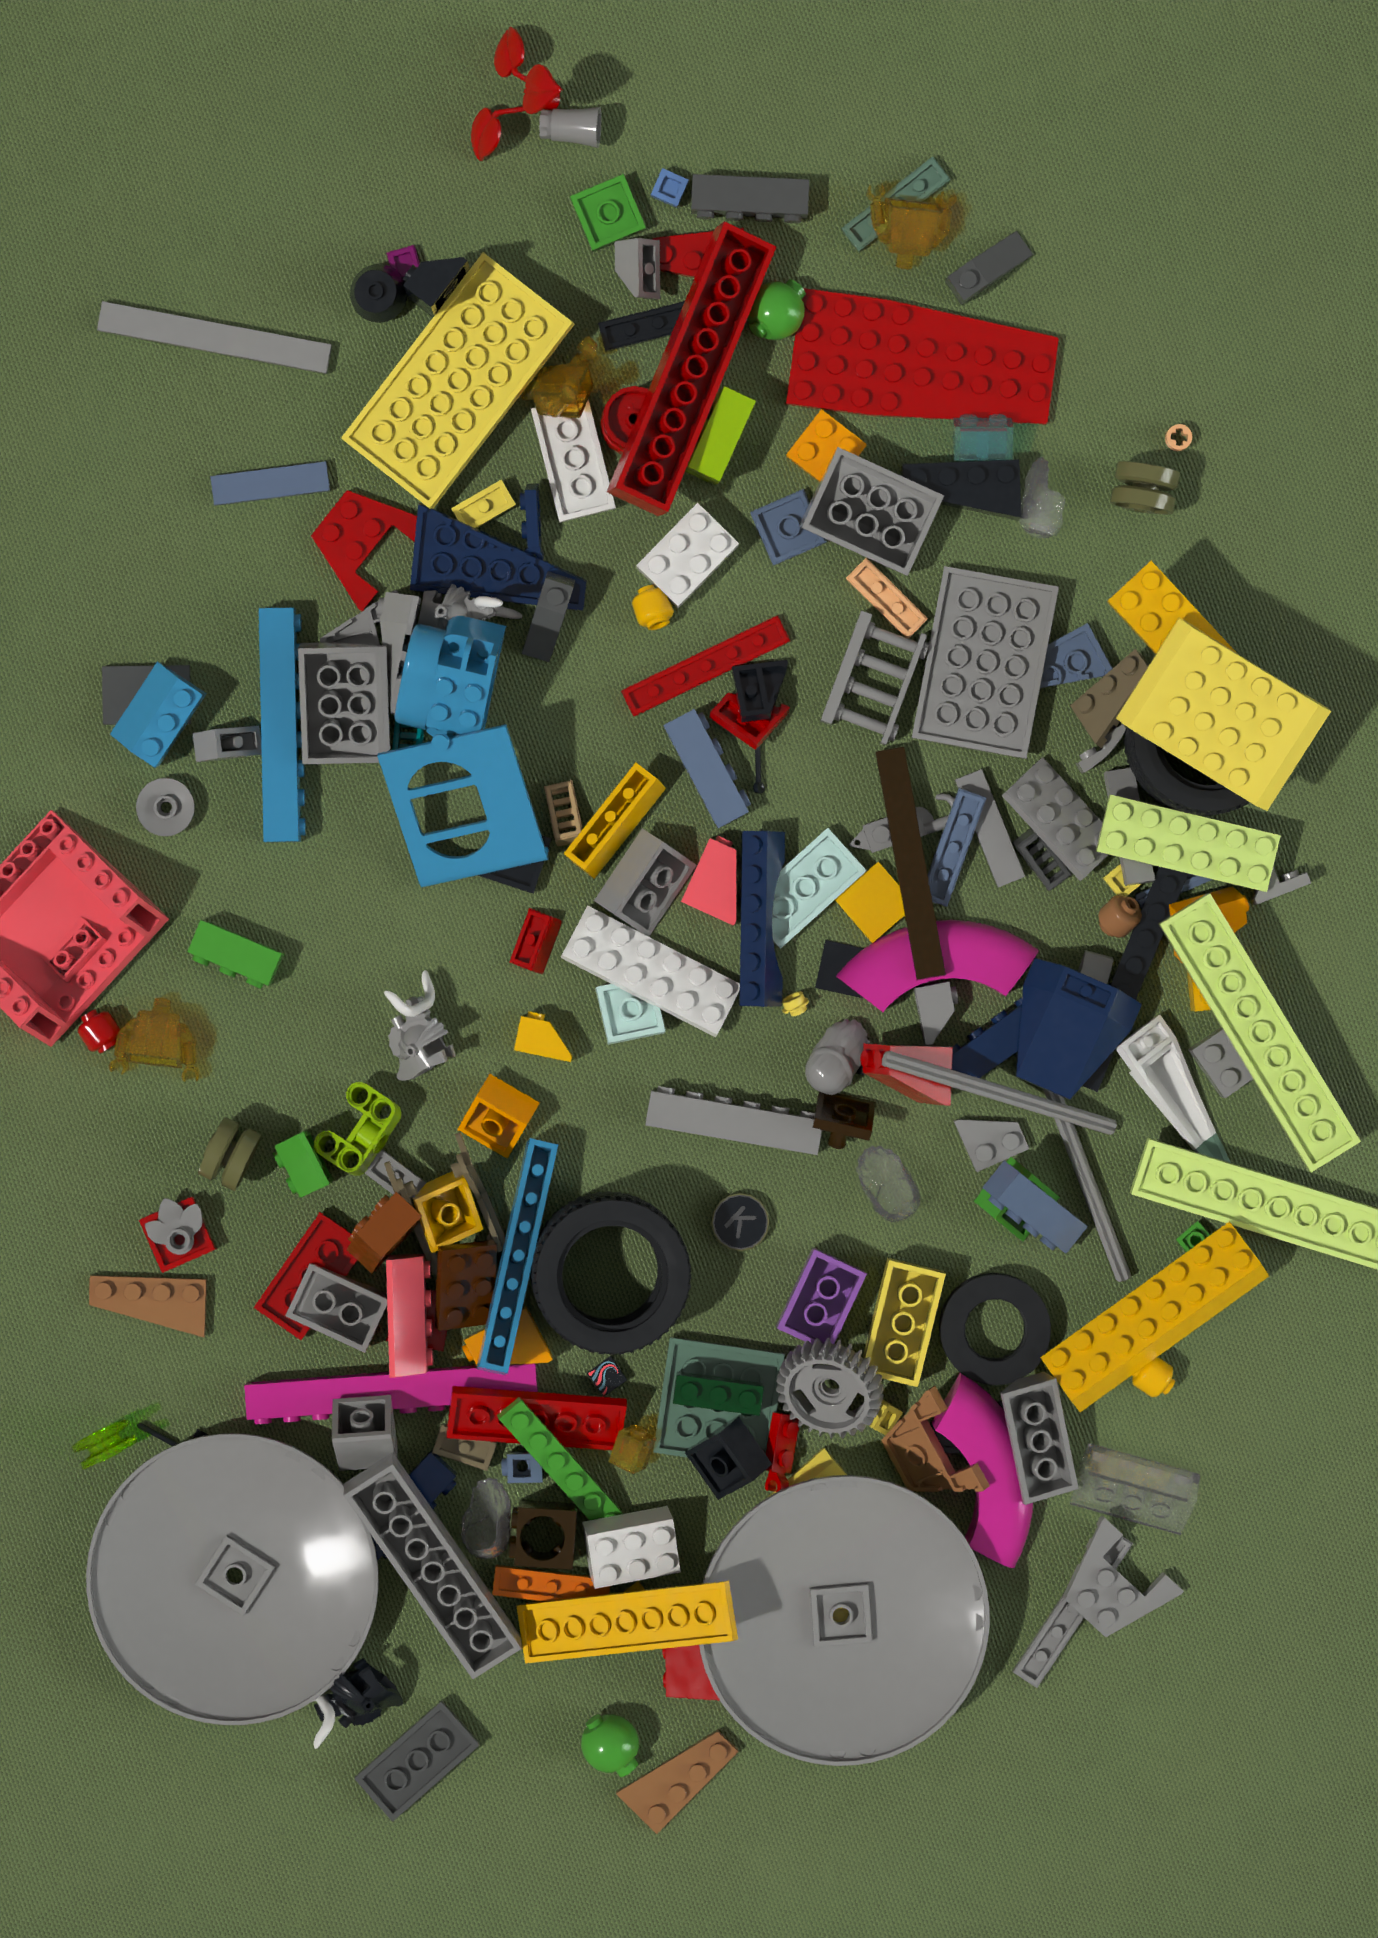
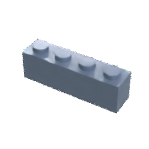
(706, 768)
(1035, 1207)

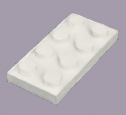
(574, 464)

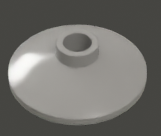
(150, 802)

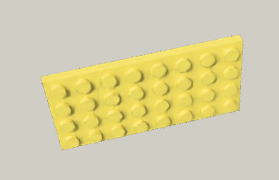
(457, 381)

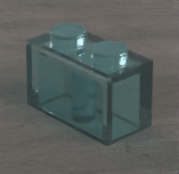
(982, 438)

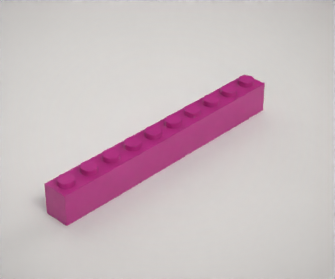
(433, 1390)

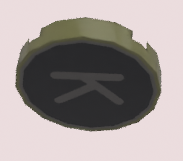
(740, 1221)

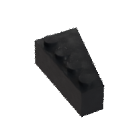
(973, 485)

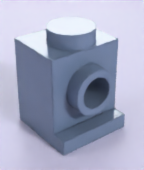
(532, 1474)

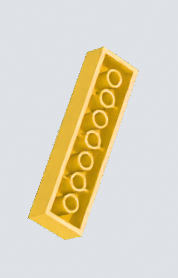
(1154, 1316)

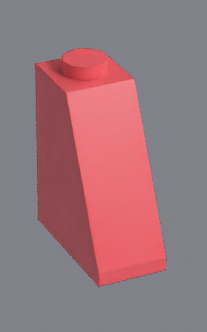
(714, 881)

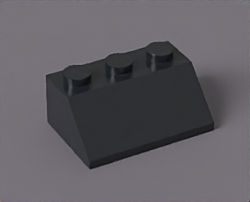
(434, 282)

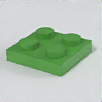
(608, 212)

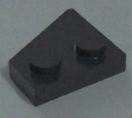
(758, 688)

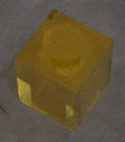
(632, 1449)

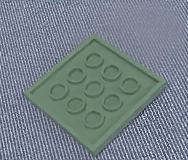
(684, 1426)

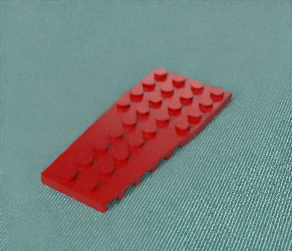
(916, 362)

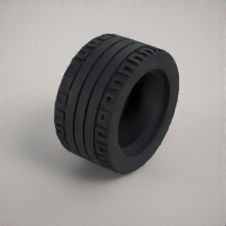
(1169, 787)
(651, 1318)

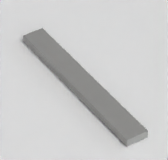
(214, 337)

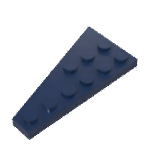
(484, 565)

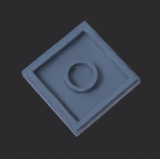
(780, 528)

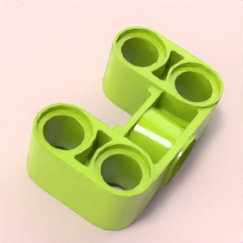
(367, 1136)

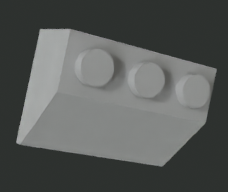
(645, 882)

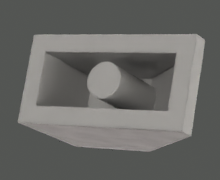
(639, 266)
(227, 743)
(934, 1008)

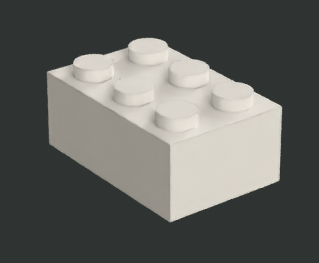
(687, 555)
(631, 1547)

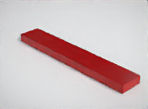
(705, 666)

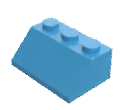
(157, 714)

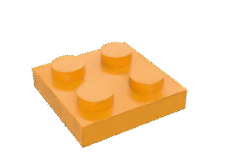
(819, 442)

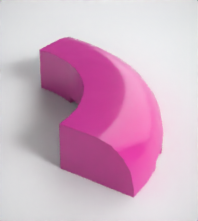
(968, 952)
(980, 1432)

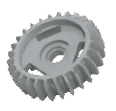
(827, 1407)

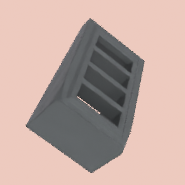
(1027, 838)

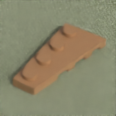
(158, 1300)
(669, 1787)

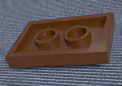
(465, 1284)

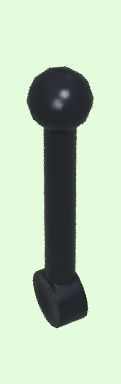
(758, 786)

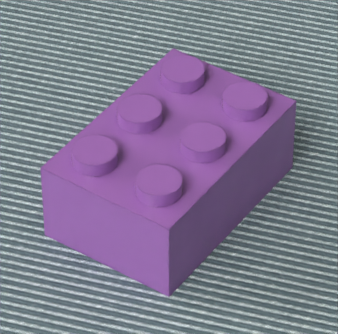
(821, 1298)

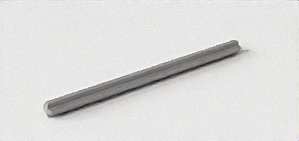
(998, 1092)
(1091, 1194)

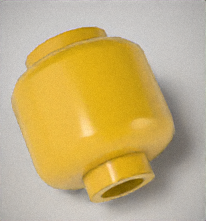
(652, 608)
(1154, 1378)

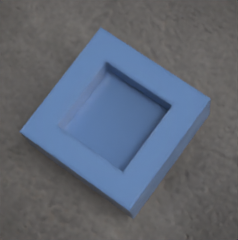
(669, 188)

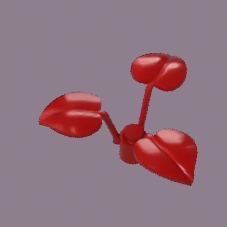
(540, 93)

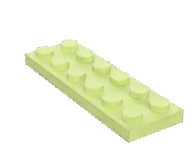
(1188, 843)

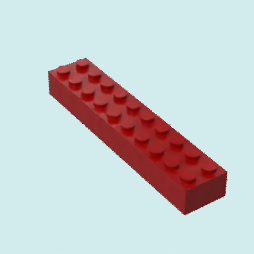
(691, 369)

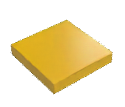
(873, 902)

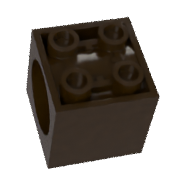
(560, 1555)

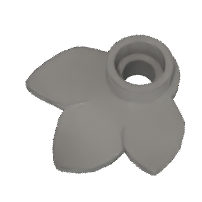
(174, 1221)

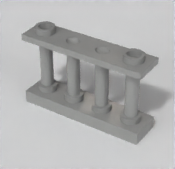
(855, 656)

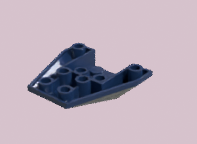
(1068, 1026)

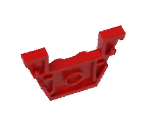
(351, 535)

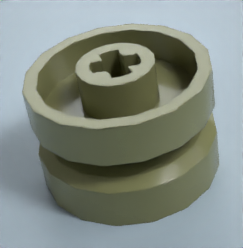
(1144, 491)
(233, 1155)

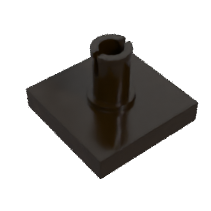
(843, 1117)

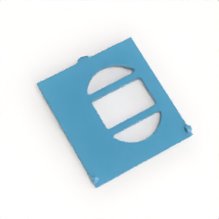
(503, 793)

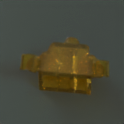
(910, 225)
(565, 387)
(156, 1040)

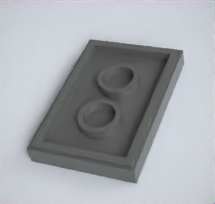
(123, 683)

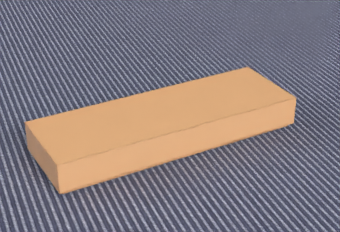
(886, 598)

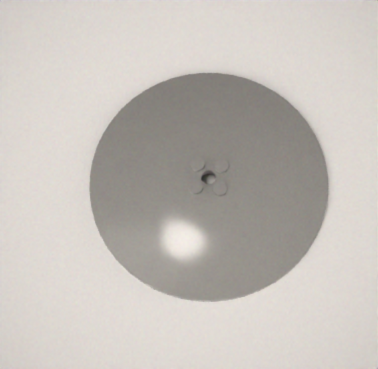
(222, 1645)
(887, 1670)

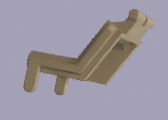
(465, 1168)

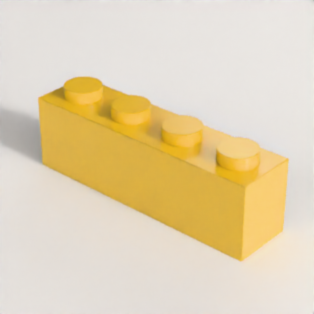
(614, 820)

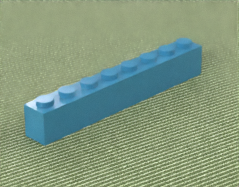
(280, 725)
(517, 1257)

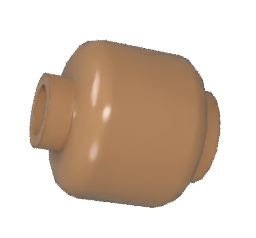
(1119, 916)

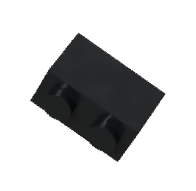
(728, 1458)

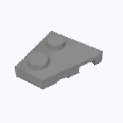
(990, 1141)

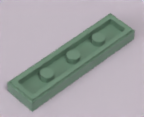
(915, 187)

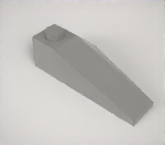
(397, 621)

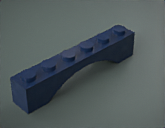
(759, 971)

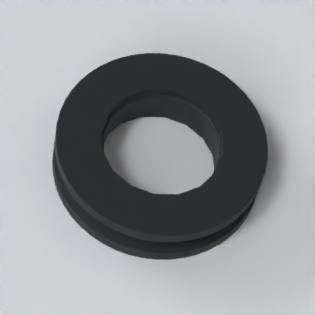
(994, 1287)

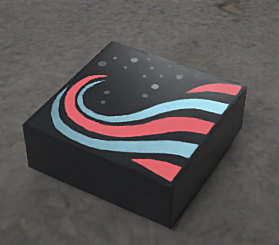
(607, 1376)

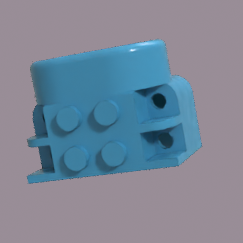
(449, 676)

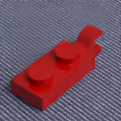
(780, 1450)

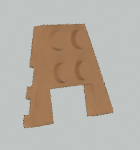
(920, 1455)

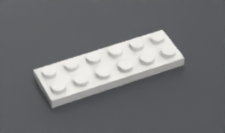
(651, 971)

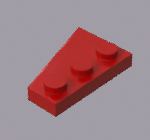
(683, 252)

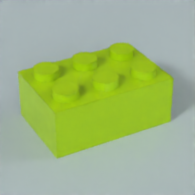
(720, 435)

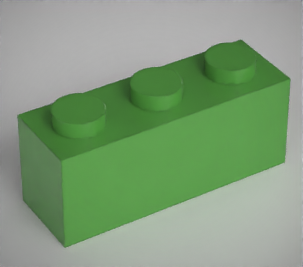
(234, 954)

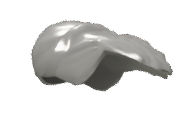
(836, 1057)

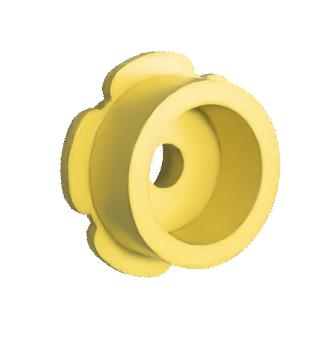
(795, 1004)

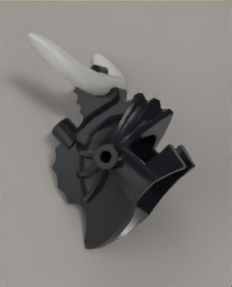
(357, 1697)

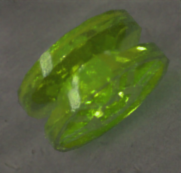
(104, 1443)

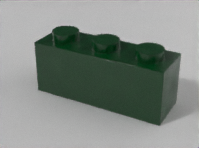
(718, 1393)

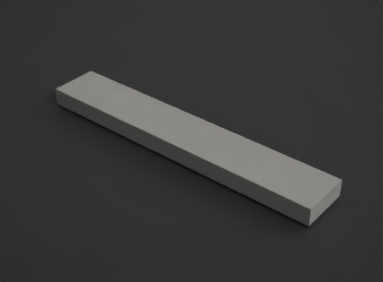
(1058, 1629)

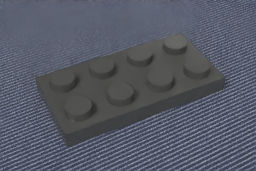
(417, 1760)

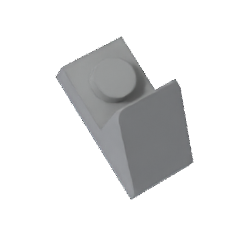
(1291, 881)

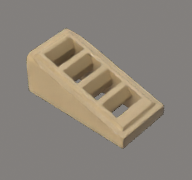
(559, 788)

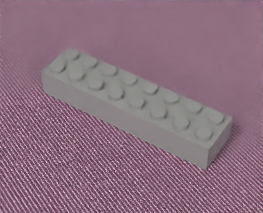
(432, 1565)

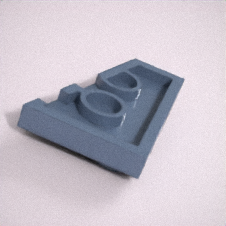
(1074, 658)

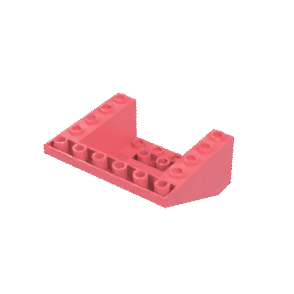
(64, 928)

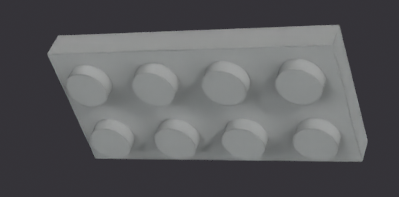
(1058, 817)

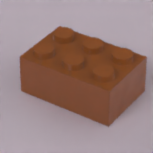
(382, 1231)

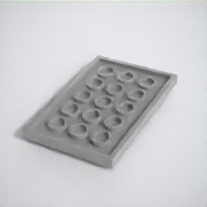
(985, 662)

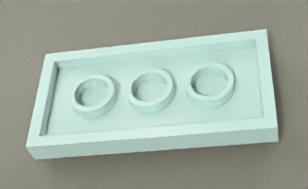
(811, 884)

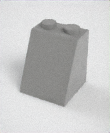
(363, 1431)

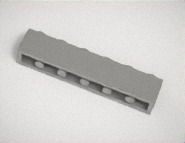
(733, 1121)

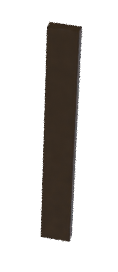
(910, 863)

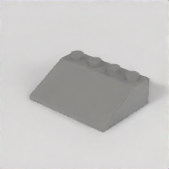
(871, 511)
(343, 702)

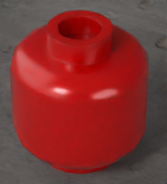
(98, 1031)

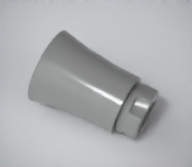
(572, 125)

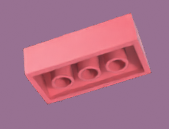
(408, 1314)

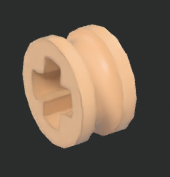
(1185, 431)

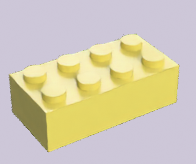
(903, 1320)

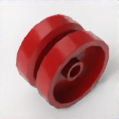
(616, 414)

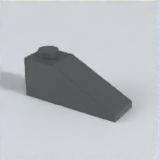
(988, 267)
(548, 616)

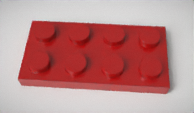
(321, 1245)

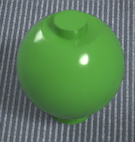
(777, 310)
(610, 1744)

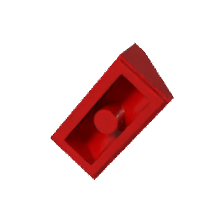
(535, 941)

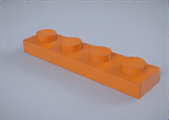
(542, 1584)

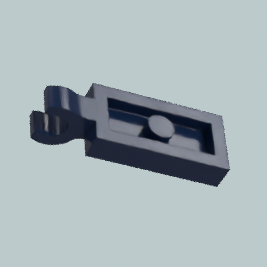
(532, 526)

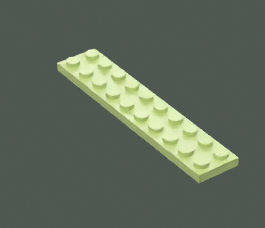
(1259, 1032)
(1258, 1202)

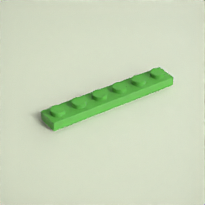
(557, 1461)

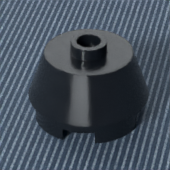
(378, 293)

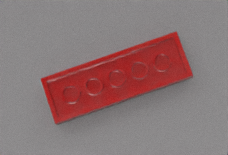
(572, 1419)

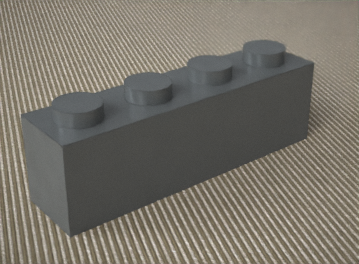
(750, 197)

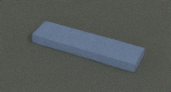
(270, 483)
(954, 844)

